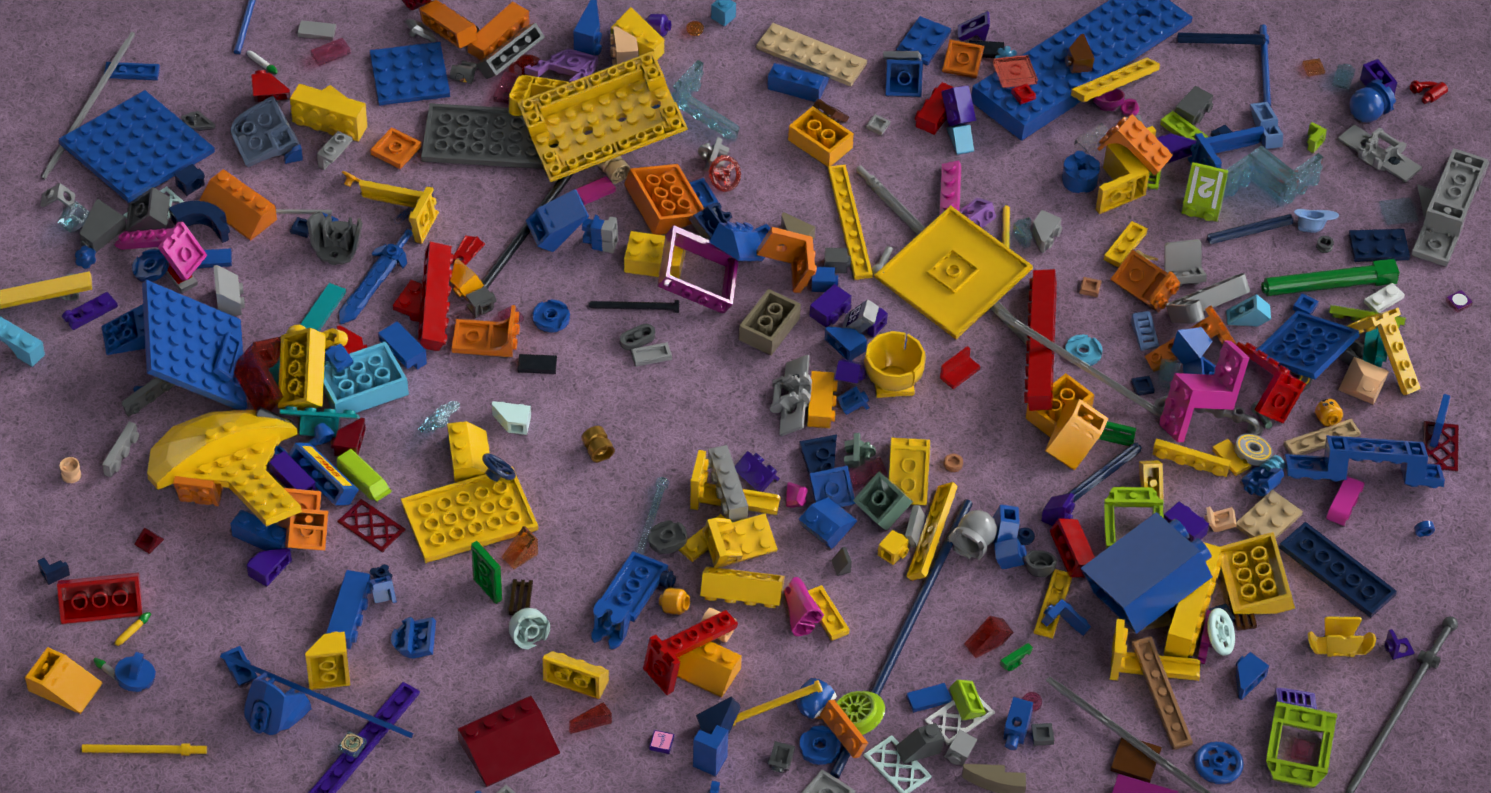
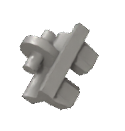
(711, 153)

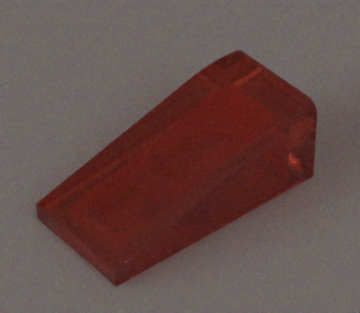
(595, 717)

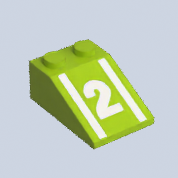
(1204, 192)

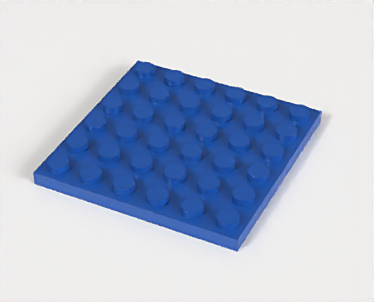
(136, 145)
(185, 343)

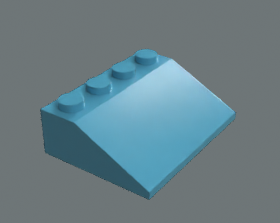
(367, 383)

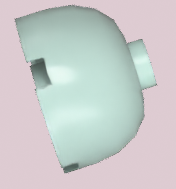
(527, 625)

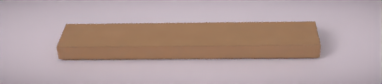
(1162, 693)

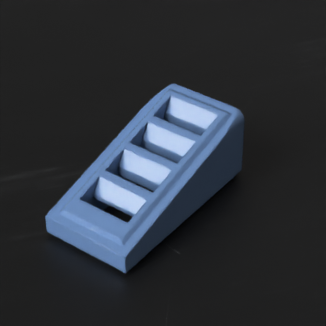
(1144, 319)

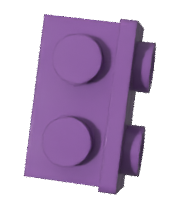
(979, 211)

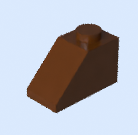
(1080, 56)

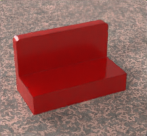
(958, 368)

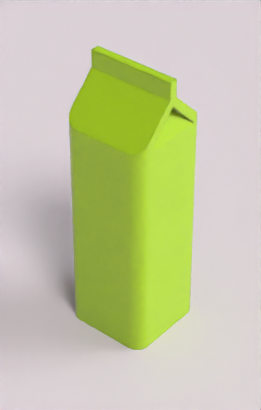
(362, 476)

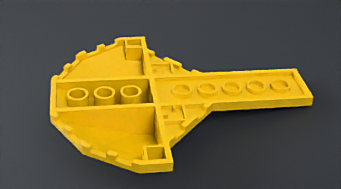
(231, 452)

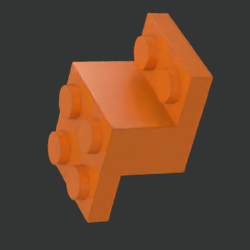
(309, 527)

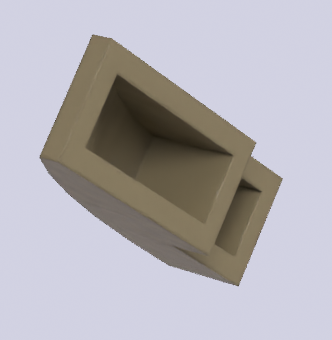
(994, 778)

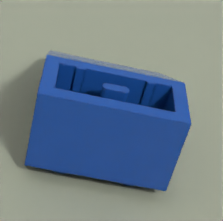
(557, 220)
(125, 332)

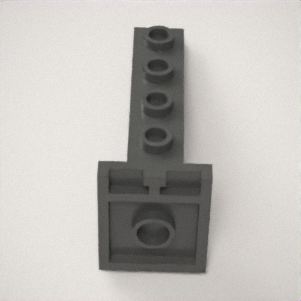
(145, 395)

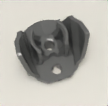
(333, 238)

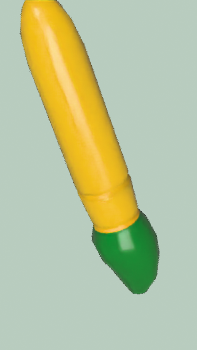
(133, 628)

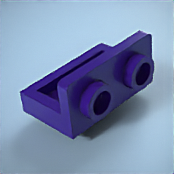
(755, 472)

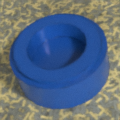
(1424, 528)

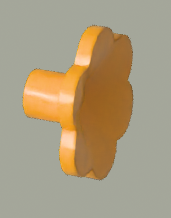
(350, 178)

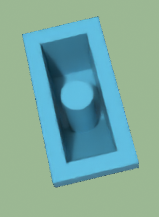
(1249, 312)

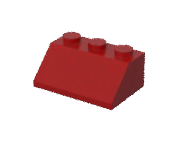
(266, 85)

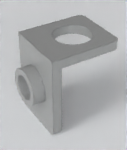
(56, 193)

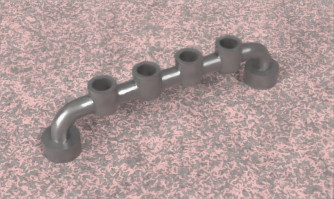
(1237, 415)

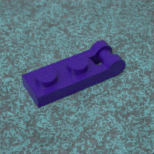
(90, 310)

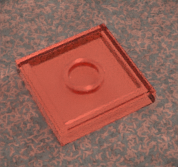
(1015, 71)

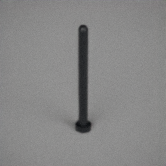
(636, 305)

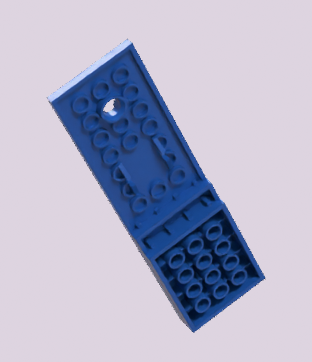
(1115, 39)

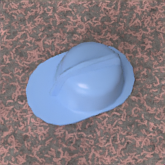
(1313, 219)

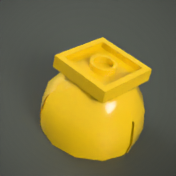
(892, 365)

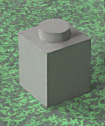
(960, 748)

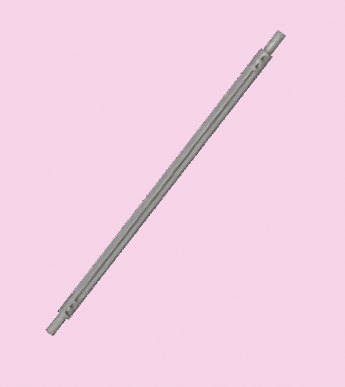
(917, 227)

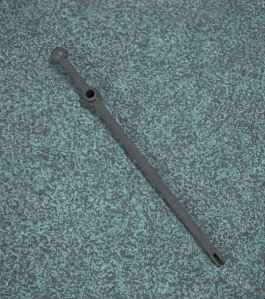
(1428, 660)

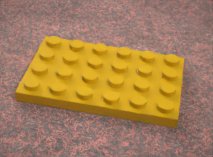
(467, 512)

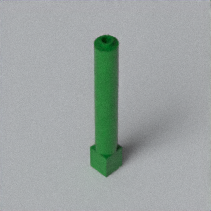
(1379, 273)

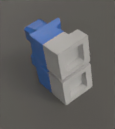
(601, 233)

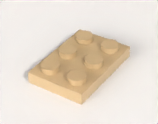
(1269, 515)

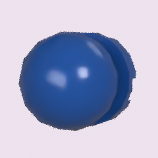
(1372, 102)

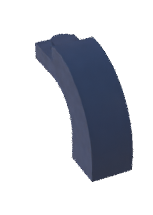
(201, 213)

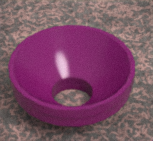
(1110, 100)

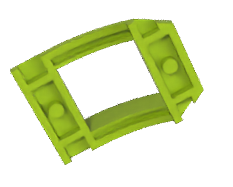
(1128, 498)
(1306, 719)

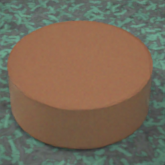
(953, 462)

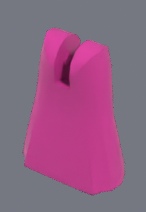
(802, 608)

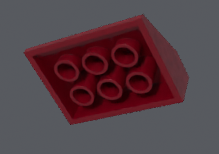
(508, 741)

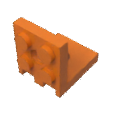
(796, 250)
(198, 490)

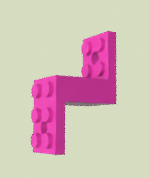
(1204, 391)

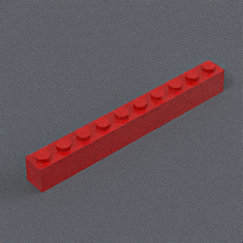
(1041, 358)

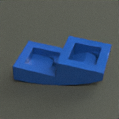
(239, 673)

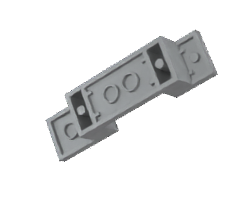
(1450, 206)

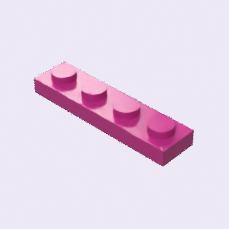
(950, 185)

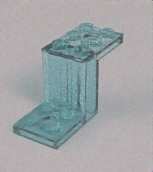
(1273, 176)

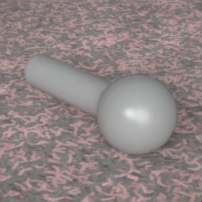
(885, 256)

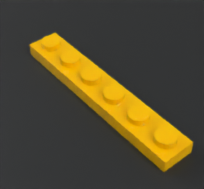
(1115, 79)
(932, 531)

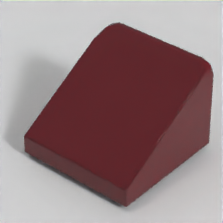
(148, 540)

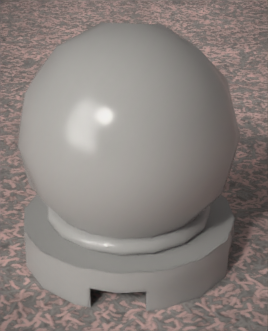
(973, 534)

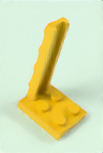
(422, 202)
(1394, 347)
(706, 492)
(1127, 661)

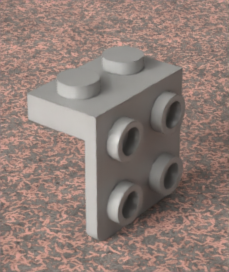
(1185, 261)

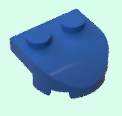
(415, 638)

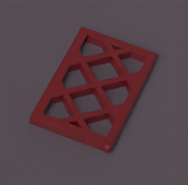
(1454, 439)
(370, 539)

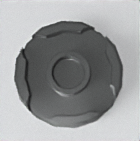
(667, 537)

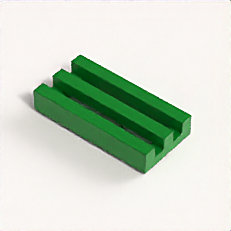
(1115, 434)

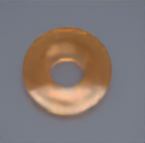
(695, 28)

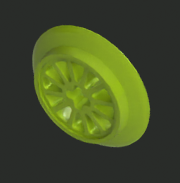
(868, 706)

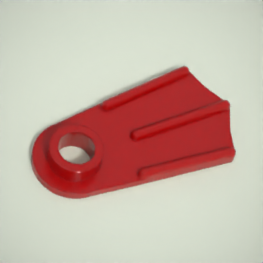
(468, 249)

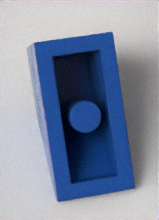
(846, 341)
(1249, 673)

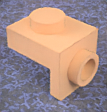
(1221, 519)

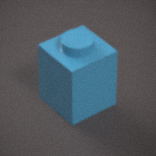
(723, 11)

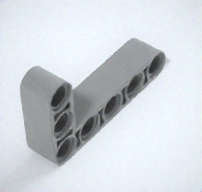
(1191, 307)

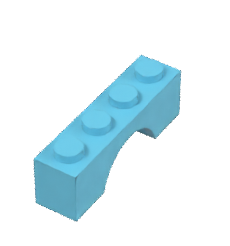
(23, 344)

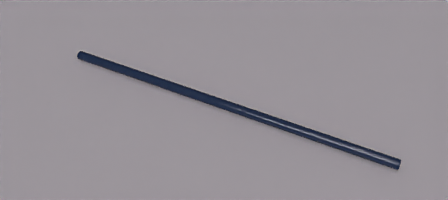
(908, 625)

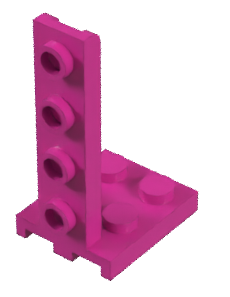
(176, 245)

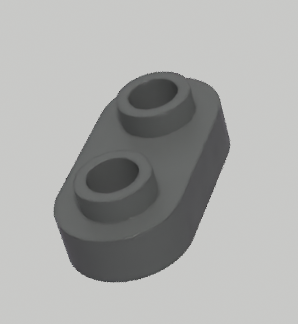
(636, 337)

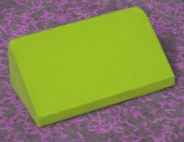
(967, 699)

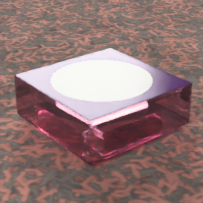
(1459, 301)

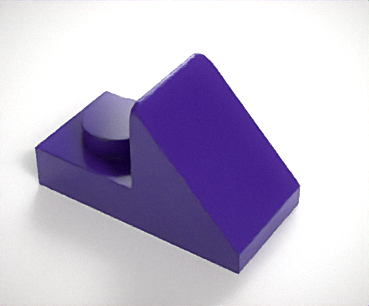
(975, 26)

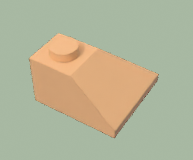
(1363, 380)

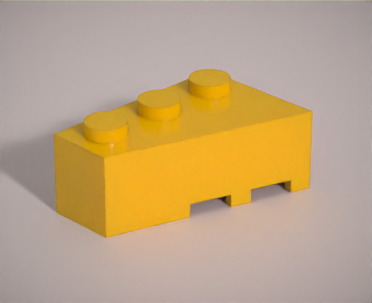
(646, 36)

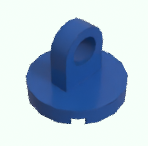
(134, 673)

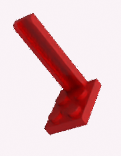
(1282, 390)
(662, 656)

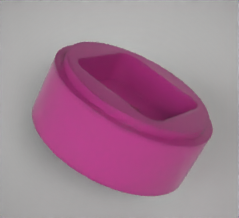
(1130, 107)

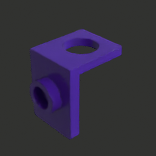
(1392, 645)

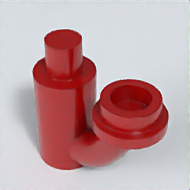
(1436, 90)

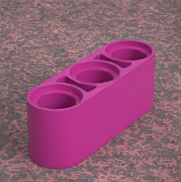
(1345, 500)

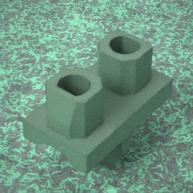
(860, 450)

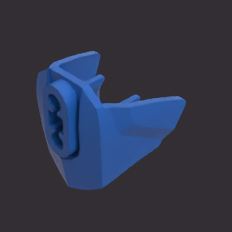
(273, 707)

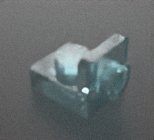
(1344, 76)
(1022, 232)

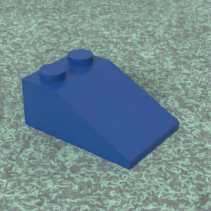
(587, 31)

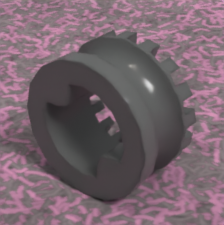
(1326, 240)

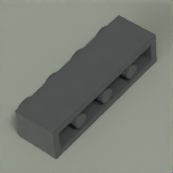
(510, 50)

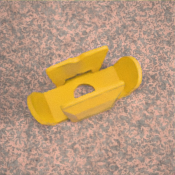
(1340, 638)

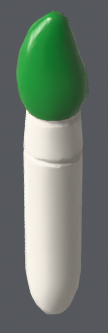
(270, 68)

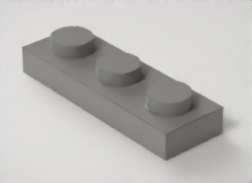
(120, 449)

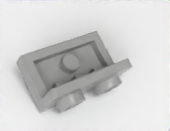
(333, 149)

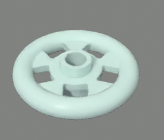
(1221, 631)

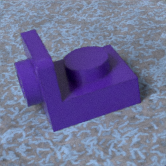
(880, 322)

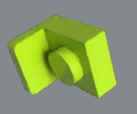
(1316, 137)

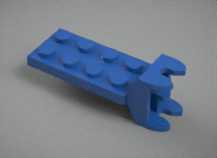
(626, 598)

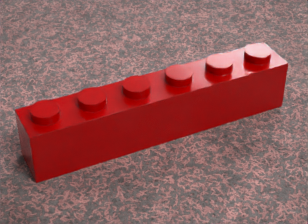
(435, 296)

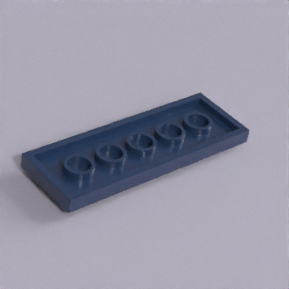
(1337, 569)

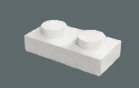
(1384, 298)

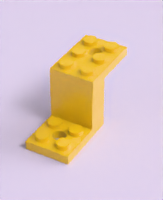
(1128, 177)

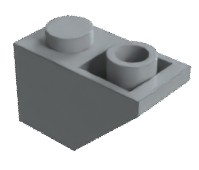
(1045, 228)

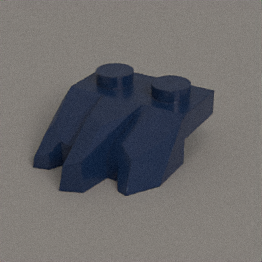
(708, 219)

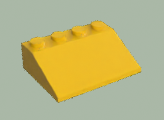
(1256, 576)

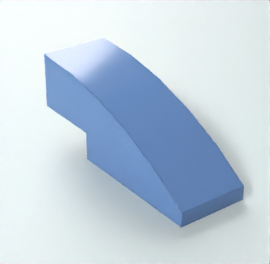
(1264, 116)

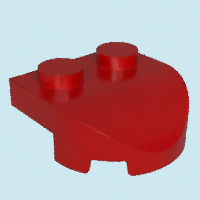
(409, 300)

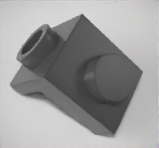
(781, 757)

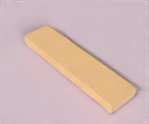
(1317, 439)

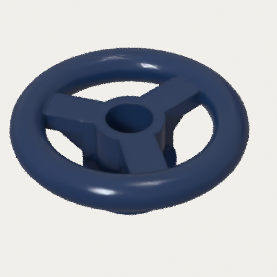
(497, 468)

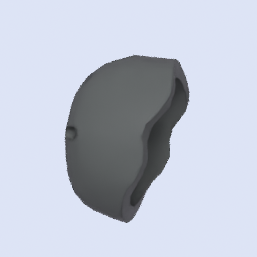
(1040, 563)

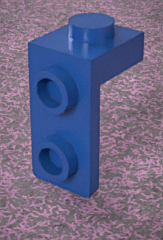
(338, 357)
(1067, 612)

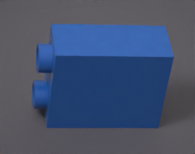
(1148, 571)

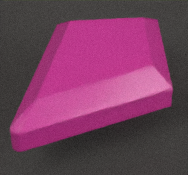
(795, 495)

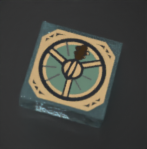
(352, 744)

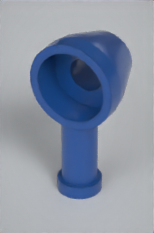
(322, 435)

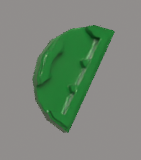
(1013, 661)

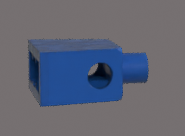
(1019, 711)

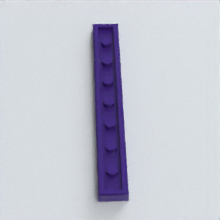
(373, 733)

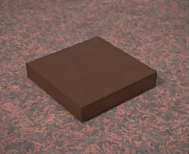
(1133, 762)

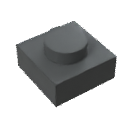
(1042, 734)

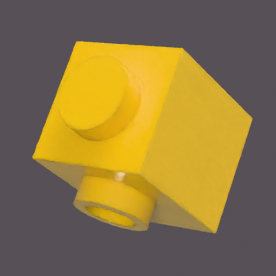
(893, 547)

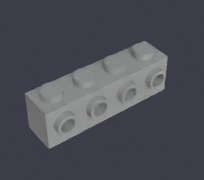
(727, 484)

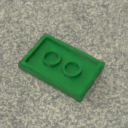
(486, 572)

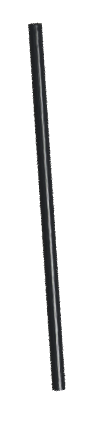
(522, 234)

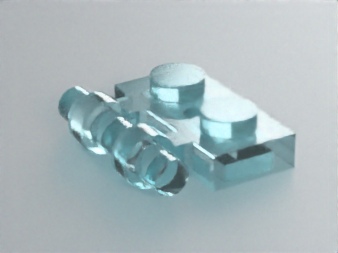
(439, 417)

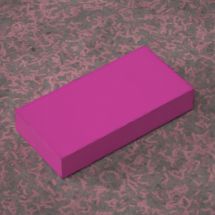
(596, 190)

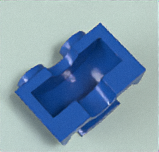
(1262, 481)

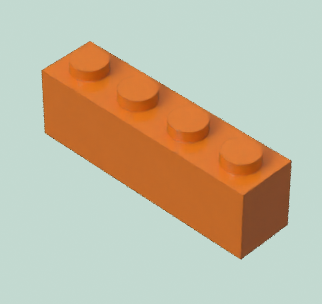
(448, 23)
(499, 30)

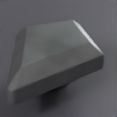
(418, 28)
(197, 121)

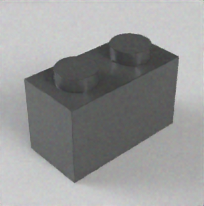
(1195, 105)

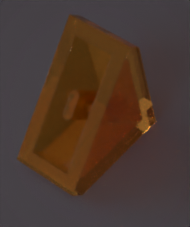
(521, 549)

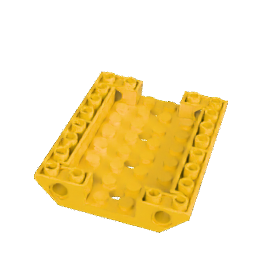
(596, 106)

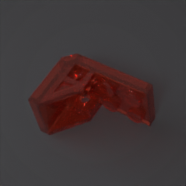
(255, 376)

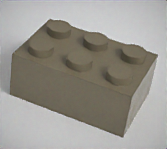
(769, 322)

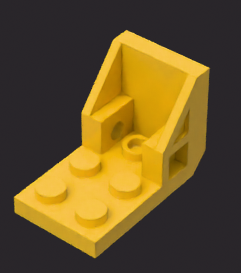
(910, 467)
(738, 540)

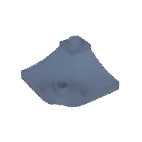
(263, 132)

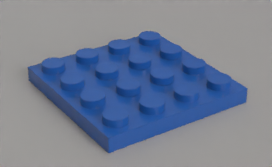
(409, 73)
(1308, 344)

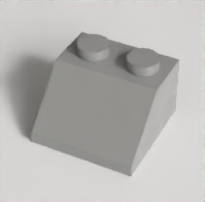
(228, 291)

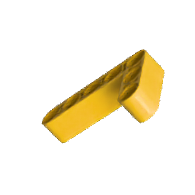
(527, 87)

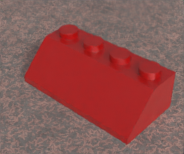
(99, 598)

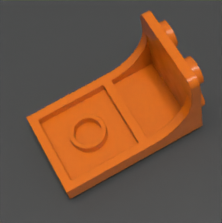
(1140, 141)
(1146, 281)
(487, 336)

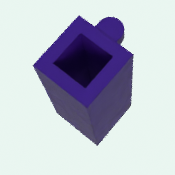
(290, 473)

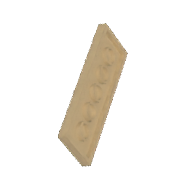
(811, 54)

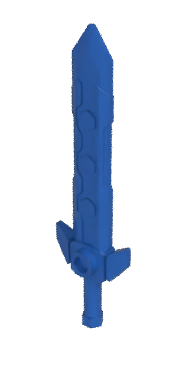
(389, 257)

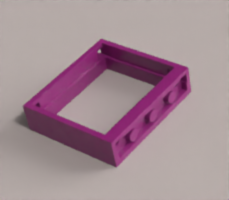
(701, 247)

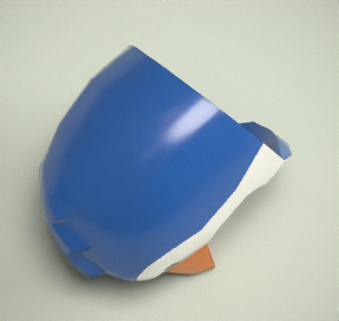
(813, 704)

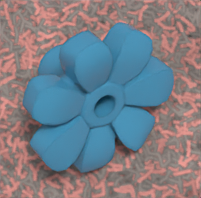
(1007, 52)

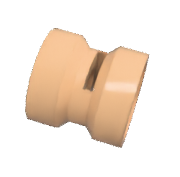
(70, 470)

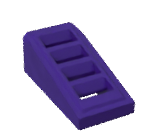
(1281, 693)

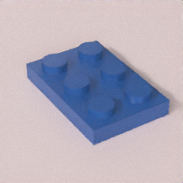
(926, 38)

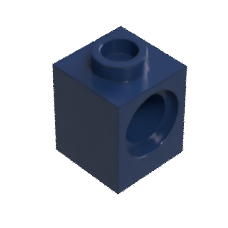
(189, 179)

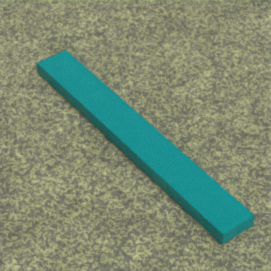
(317, 315)

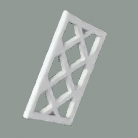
(942, 712)

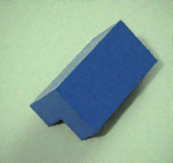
(403, 346)
(710, 750)

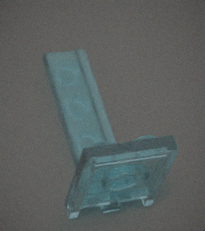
(682, 96)

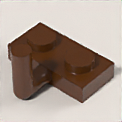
(830, 111)

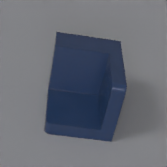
(54, 571)

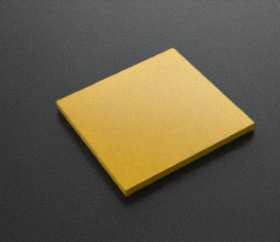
(953, 272)

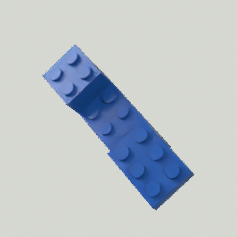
(1339, 449)

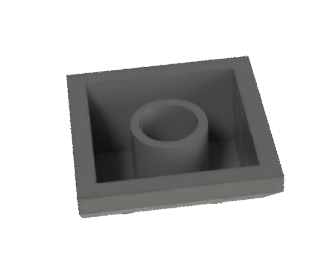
(148, 211)

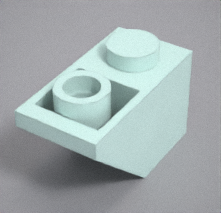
(513, 417)

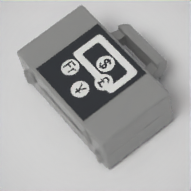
(861, 317)

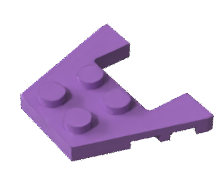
(566, 62)

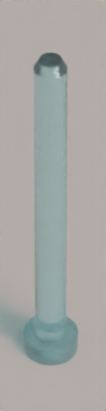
(662, 484)

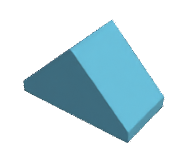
(961, 138)

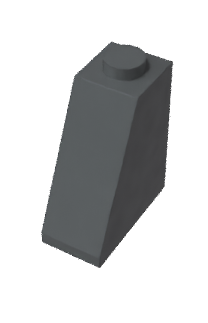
(101, 226)

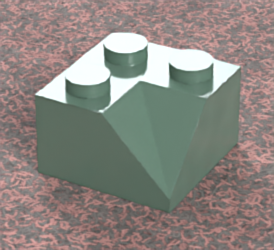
(882, 501)

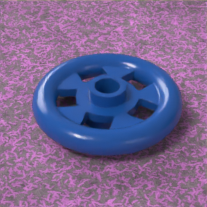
(1207, 772)

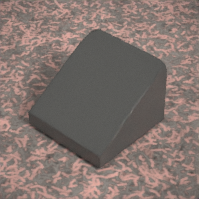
(842, 562)

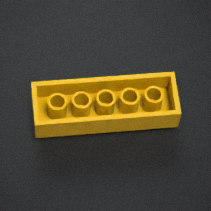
(1192, 612)

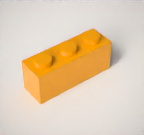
(822, 399)

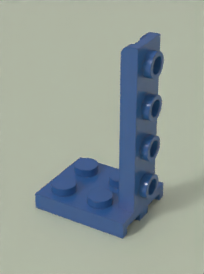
(1206, 148)

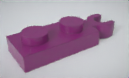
(1205, 641)

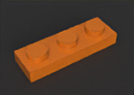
(843, 728)

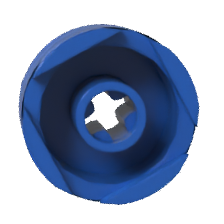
(1080, 172)

